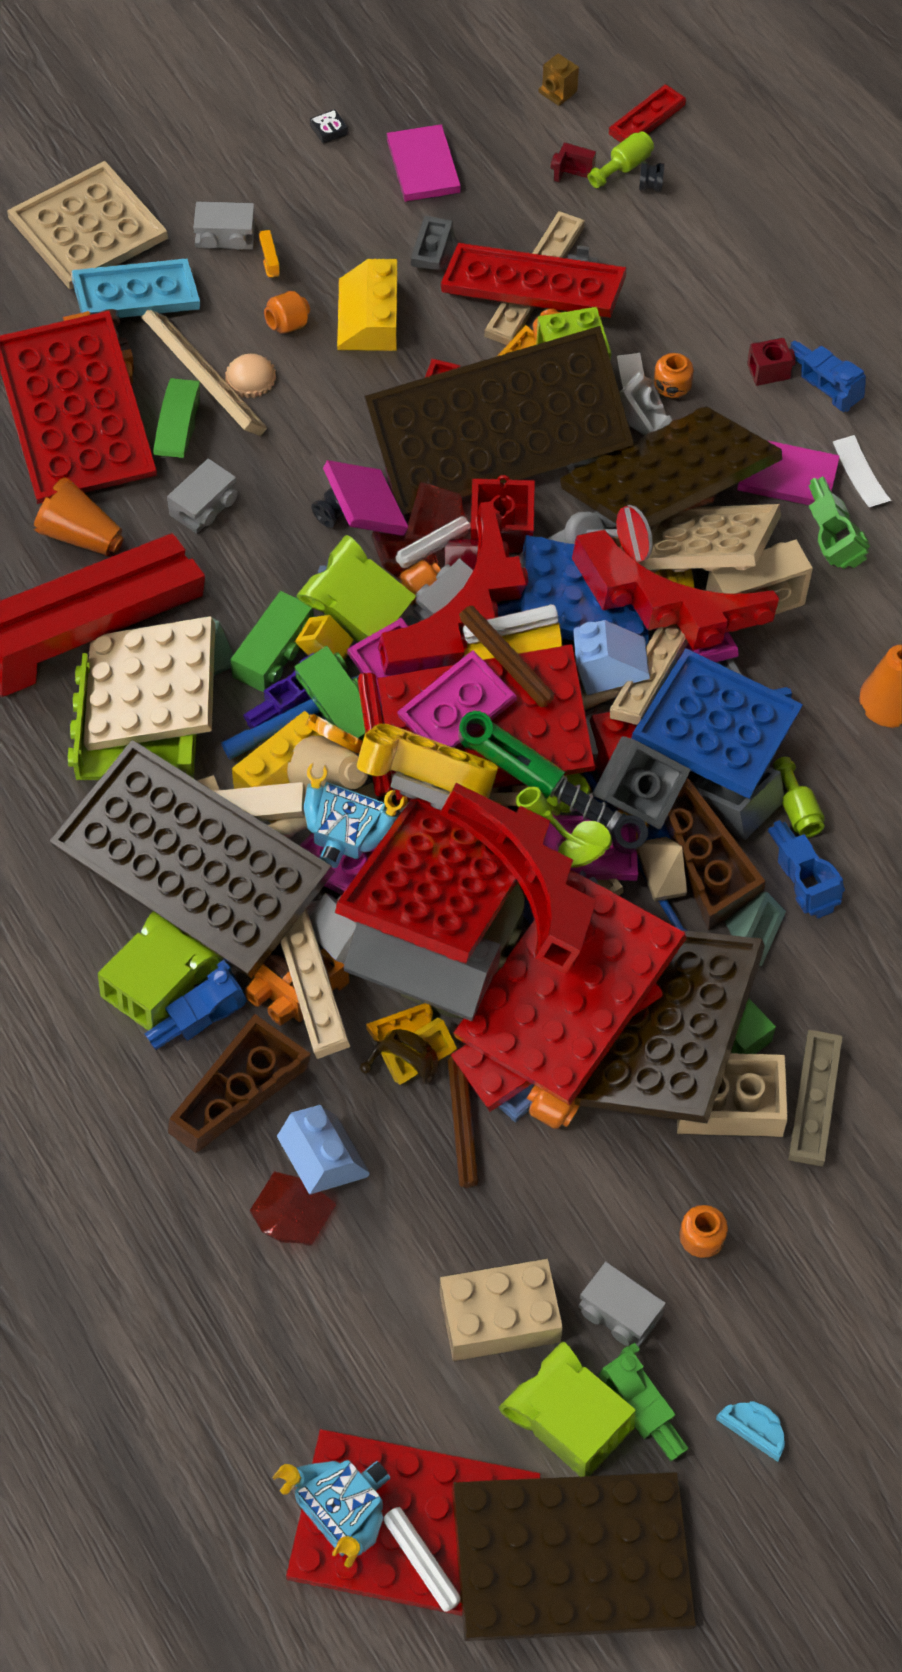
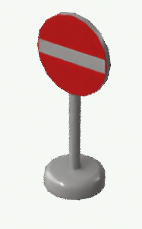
(631, 529)

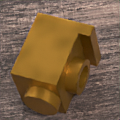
(559, 79)

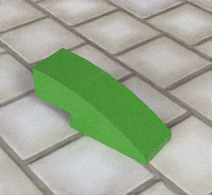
(177, 418)

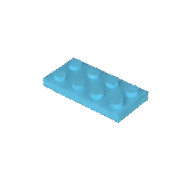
(137, 288)

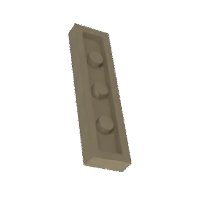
(815, 1098)

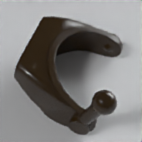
(423, 1059)

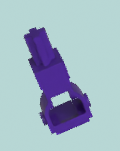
(278, 699)

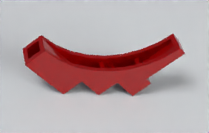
(660, 602)
(440, 638)
(517, 840)

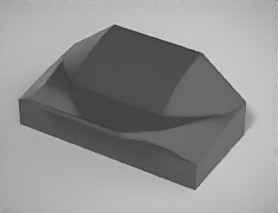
(434, 244)

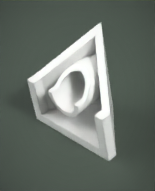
(643, 405)

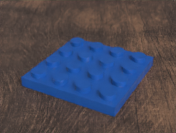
(558, 582)
(717, 723)

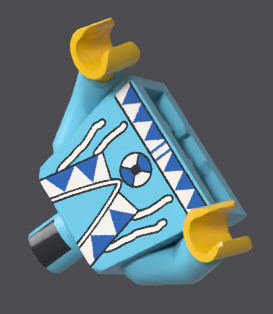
(345, 819)
(339, 1502)

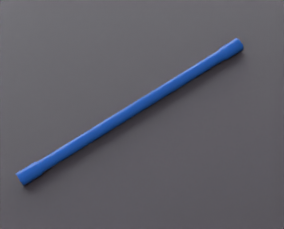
(251, 738)

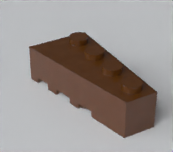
(713, 861)
(238, 1082)

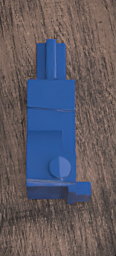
(834, 377)
(800, 862)
(200, 1007)

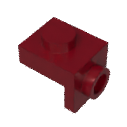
(573, 160)

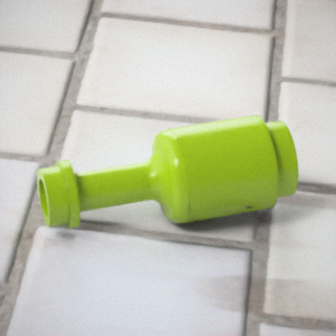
(623, 158)
(799, 801)

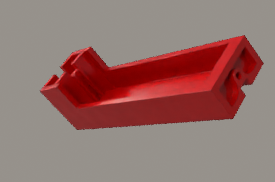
(91, 604)

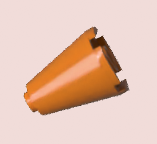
(77, 520)
(883, 690)

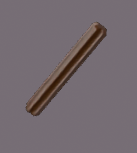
(506, 656)
(463, 1127)

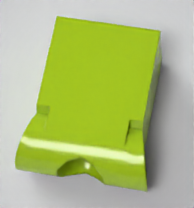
(356, 592)
(154, 971)
(571, 1411)

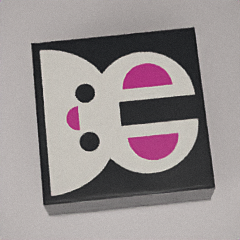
(328, 126)

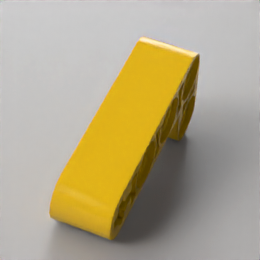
(424, 759)

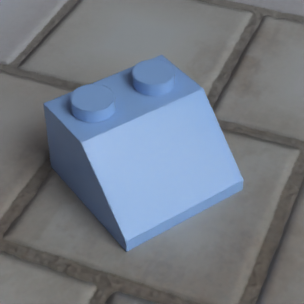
(609, 656)
(320, 1149)

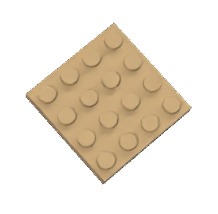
(87, 223)
(712, 538)
(150, 684)

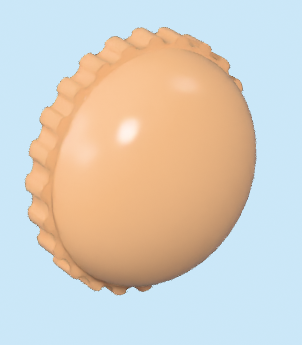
(250, 375)

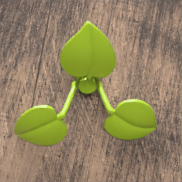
(587, 840)

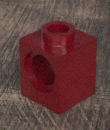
(770, 361)

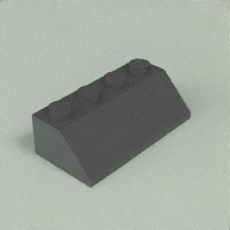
(423, 972)

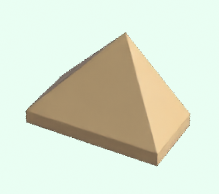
(663, 868)

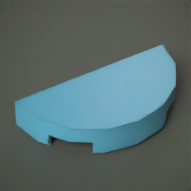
(756, 1425)

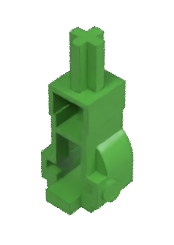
(832, 518)
(652, 1411)

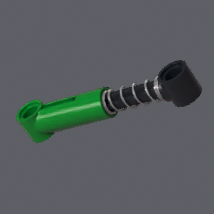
(541, 773)

